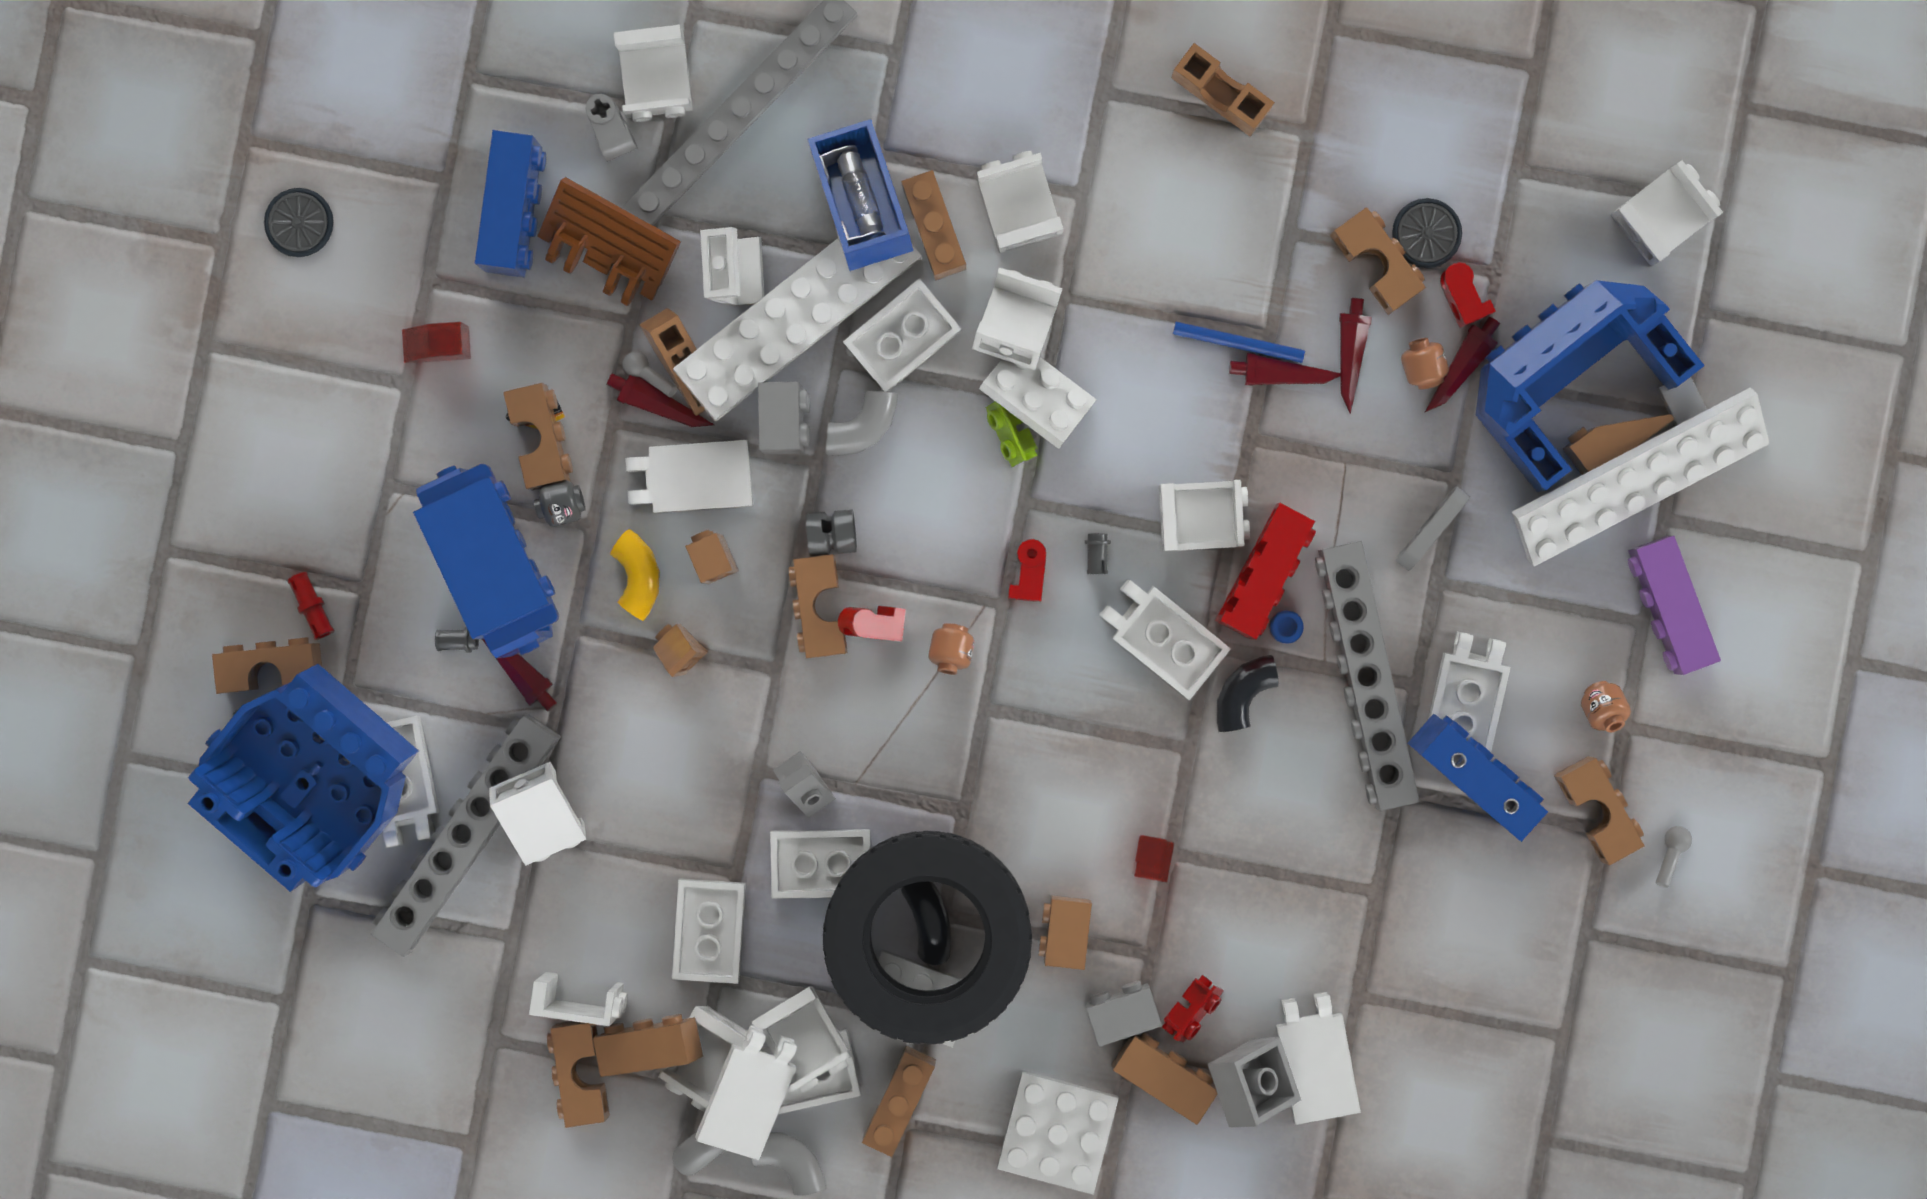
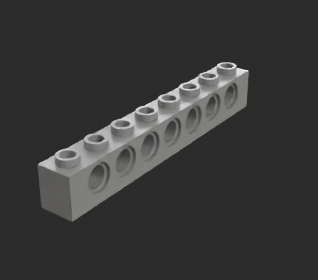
(1402, 787)
(404, 936)

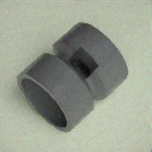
(842, 537)

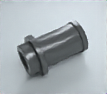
(1097, 553)
(455, 640)

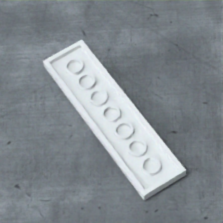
(783, 326)
(1641, 477)

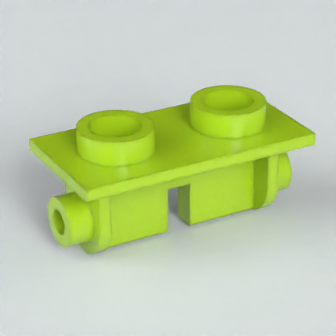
(1015, 444)

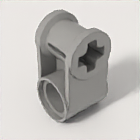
(612, 131)

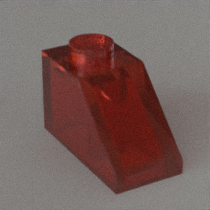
(436, 342)

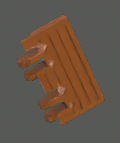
(611, 238)

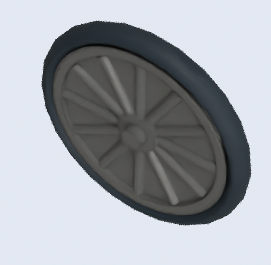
(298, 222)
(1428, 232)

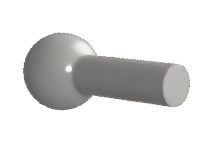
(638, 365)
(1677, 840)

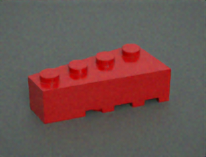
(1266, 571)

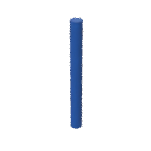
(1238, 342)

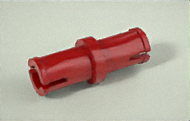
(310, 605)

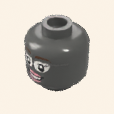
(560, 503)

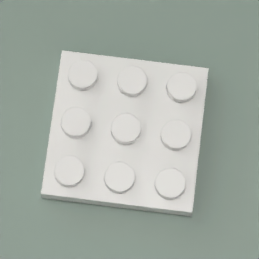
(1057, 1132)

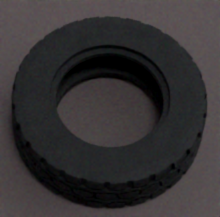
(923, 1014)

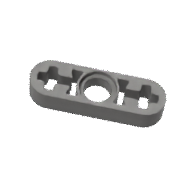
(1432, 528)

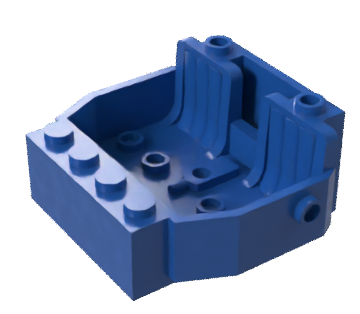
(486, 560)
(256, 769)

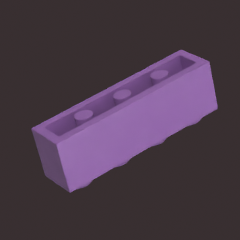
(1673, 606)

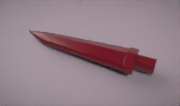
(1353, 338)
(1471, 353)
(1269, 371)
(647, 397)
(528, 680)

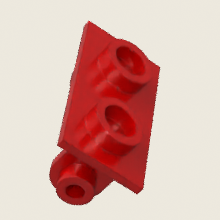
(1202, 1001)

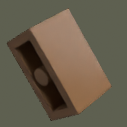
(711, 556)
(1066, 932)

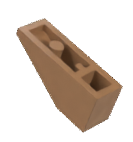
(671, 346)
(1603, 443)
(678, 649)

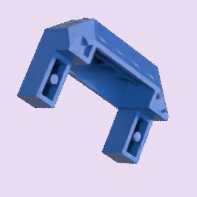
(1562, 349)

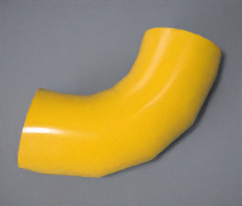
(641, 574)

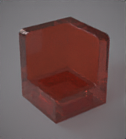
(1153, 858)

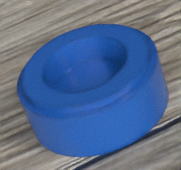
(1286, 627)

